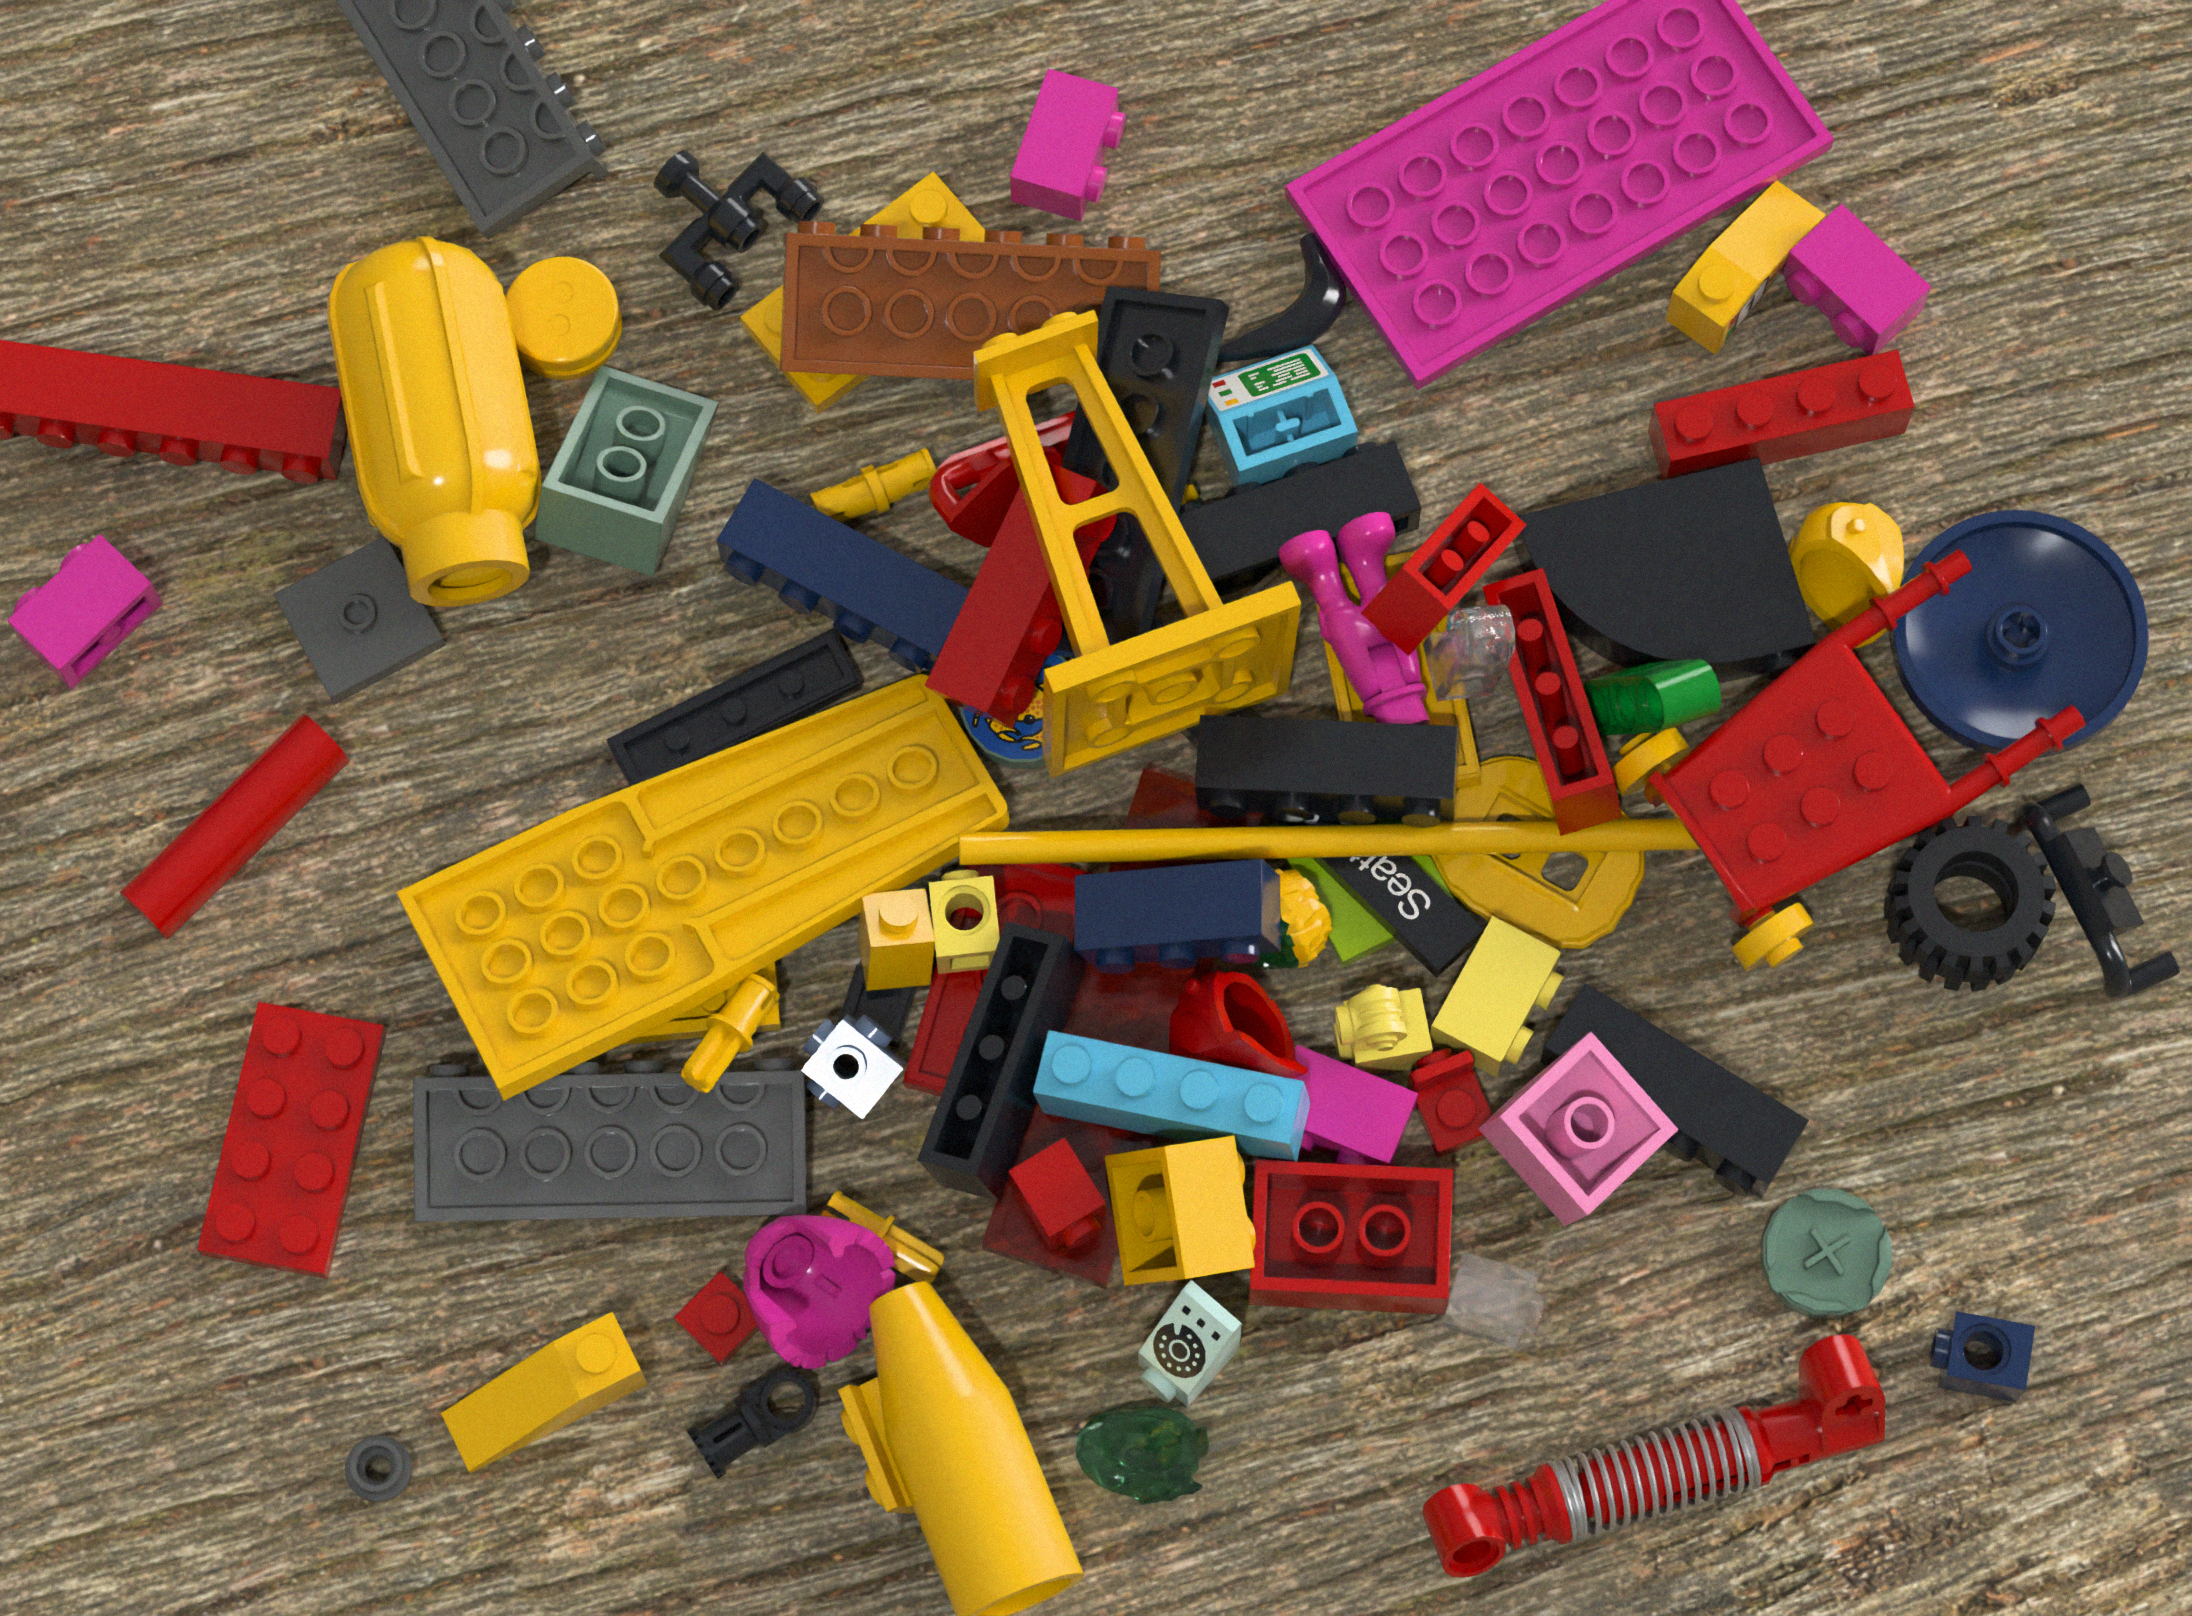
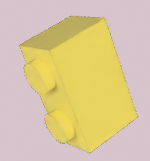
(1497, 996)

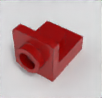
(1449, 1100)

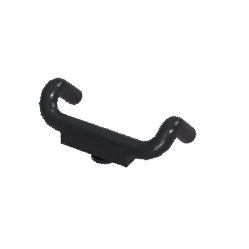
(2095, 890)

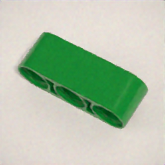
(1653, 697)

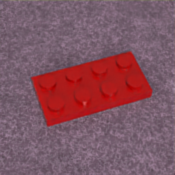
(292, 1140)

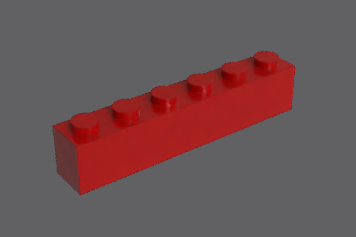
(171, 412)

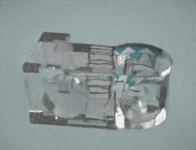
(1474, 644)

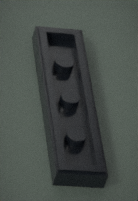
(738, 709)

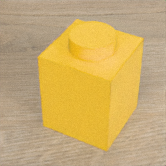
(896, 939)

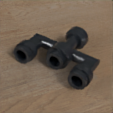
(727, 218)

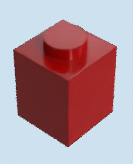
(1059, 1196)

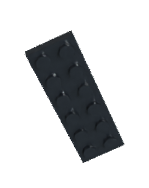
(1160, 367)

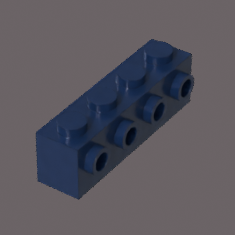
(840, 575)

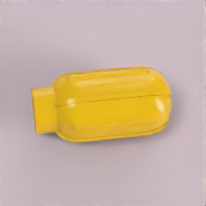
(437, 417)

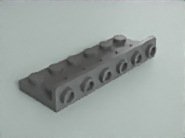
(480, 101)
(610, 1145)

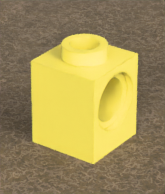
(970, 948)

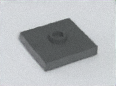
(358, 620)

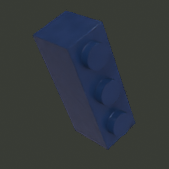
(1177, 915)

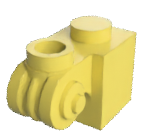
(1382, 1030)

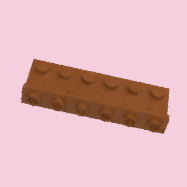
(934, 300)

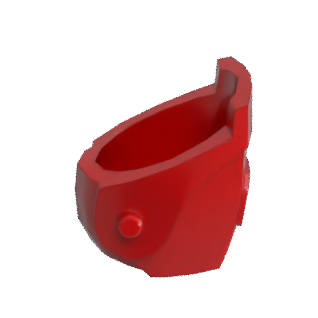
(1234, 1025)

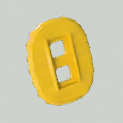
(1515, 887)

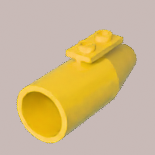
(957, 1455)

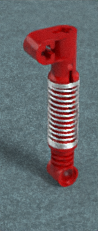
(1835, 1414)

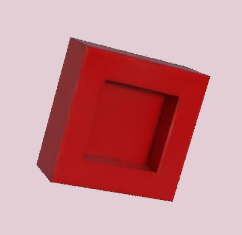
(718, 1319)

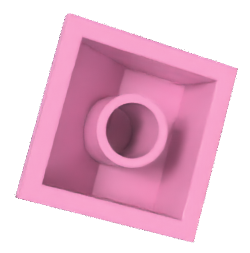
(1578, 1129)

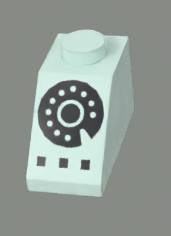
(1188, 1346)

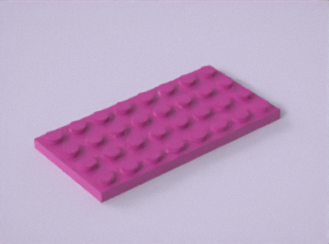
(1554, 173)

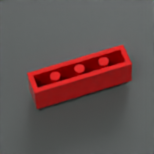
(1783, 416)
(1012, 612)
(1555, 707)

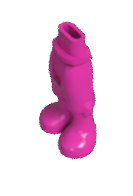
(1374, 666)

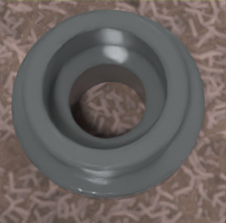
(368, 1451)

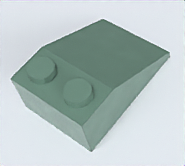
(624, 470)

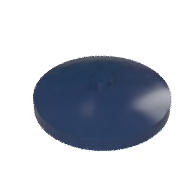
(2024, 633)

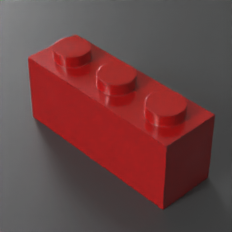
(1443, 569)

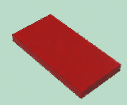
(1024, 895)

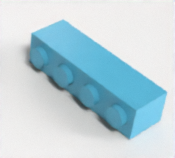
(1171, 1096)

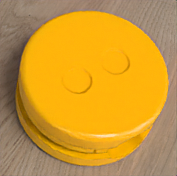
(564, 318)

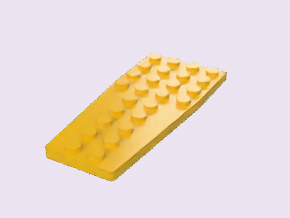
(695, 878)

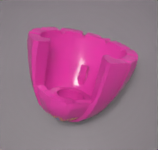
(814, 1285)

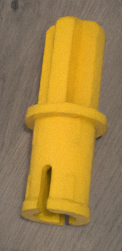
(729, 1032)
(911, 1255)

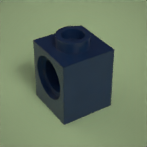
(2008, 1341)

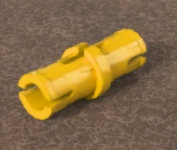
(876, 487)

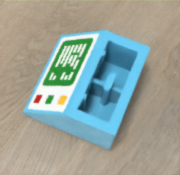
(1279, 416)

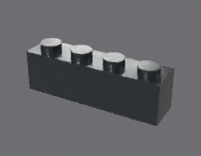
(1245, 530)
(1326, 770)
(998, 1060)
(1717, 1113)

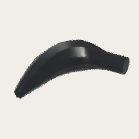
(1303, 320)

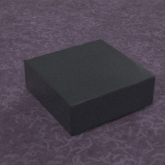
(885, 1006)

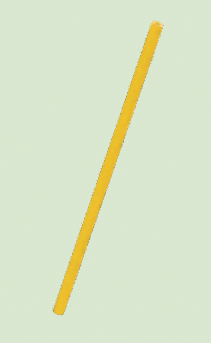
(1317, 841)

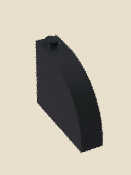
(1675, 573)

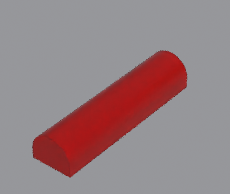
(235, 826)

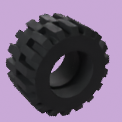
(2000, 864)

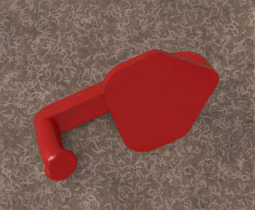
(991, 467)

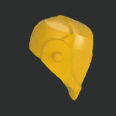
(1846, 559)

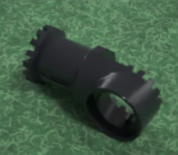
(751, 1422)

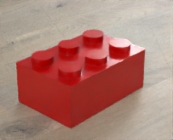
(1351, 1237)

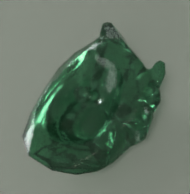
(1143, 1453)

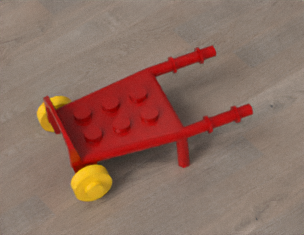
(1815, 775)

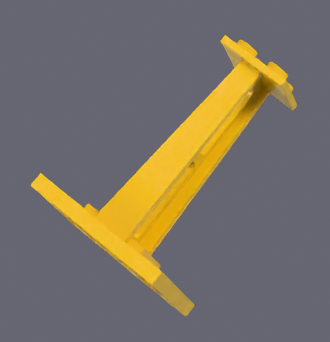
(1163, 678)

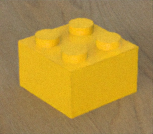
(1180, 1211)

